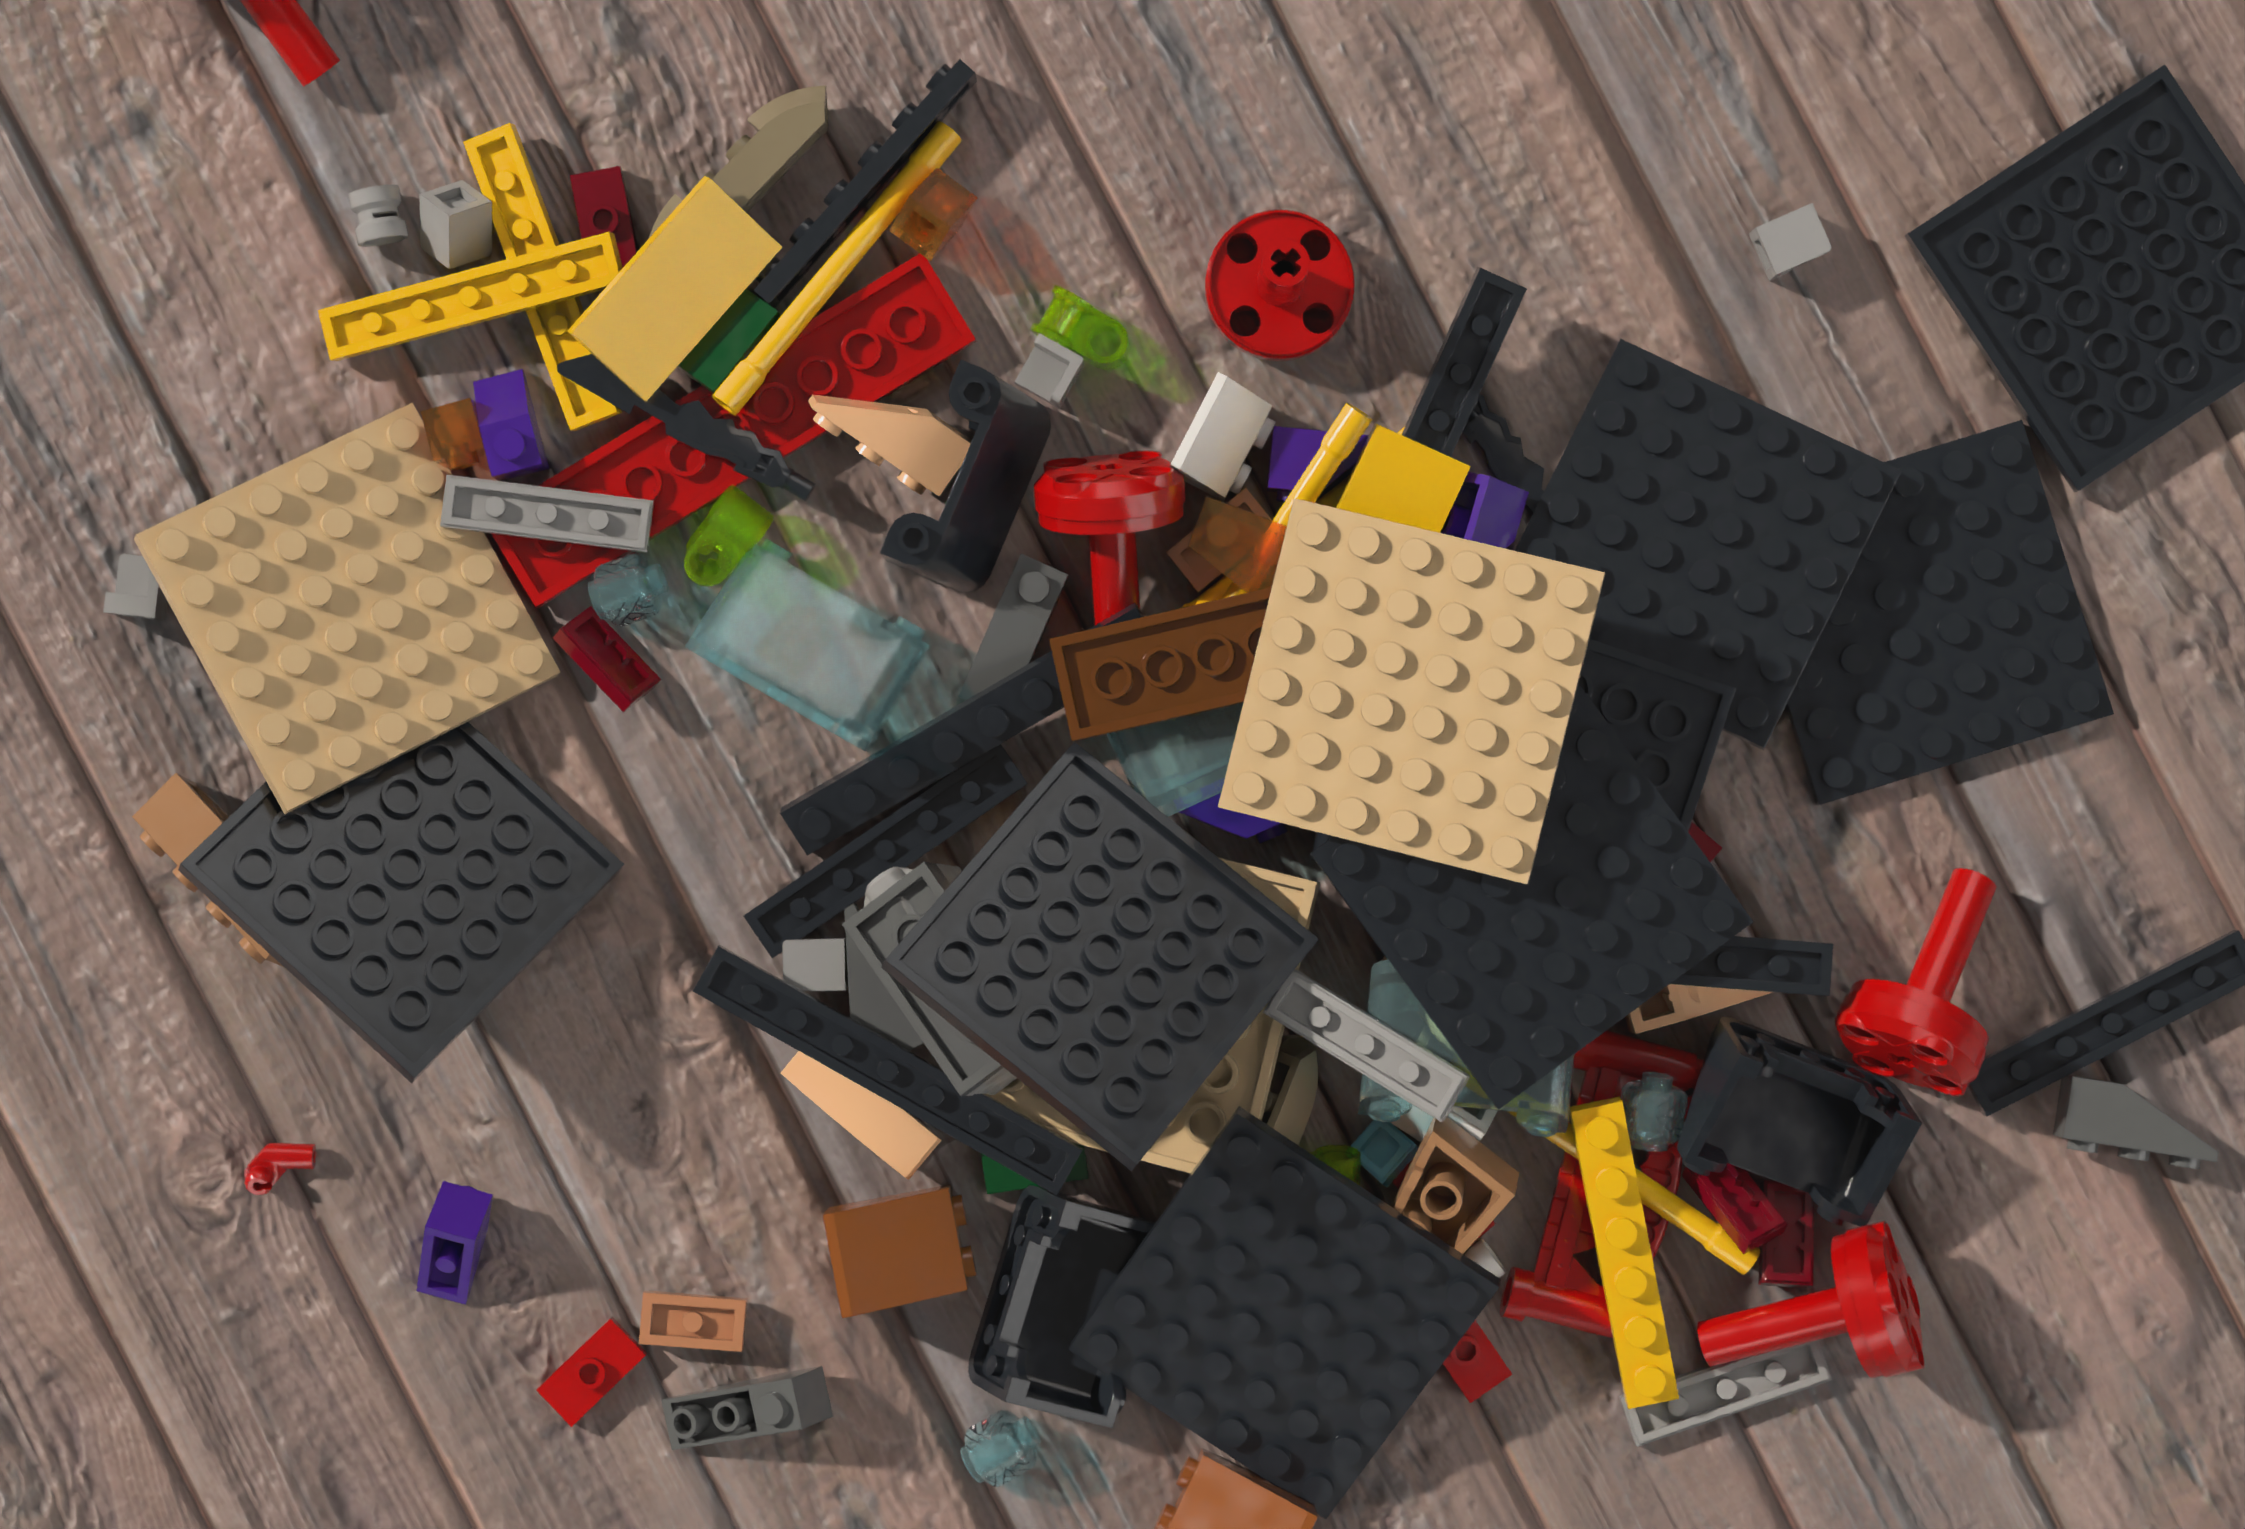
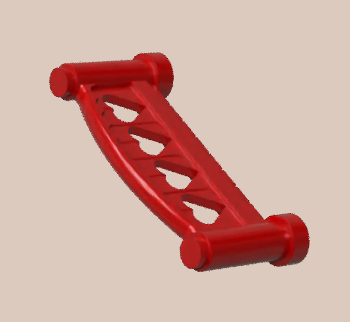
(1558, 1285)

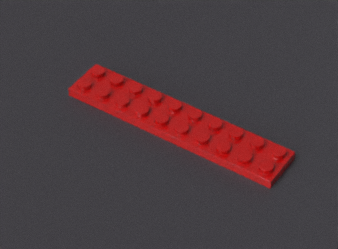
(847, 352)

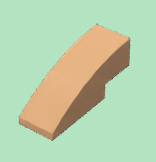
(877, 1123)

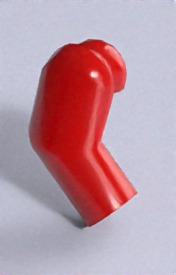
(273, 1162)

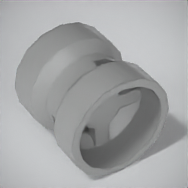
(378, 215)

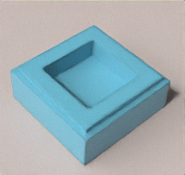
(1384, 1150)

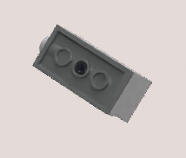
(890, 911)

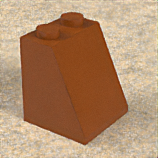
(898, 1249)
(1231, 1497)

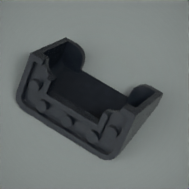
(987, 490)
(1797, 1120)
(1045, 1286)

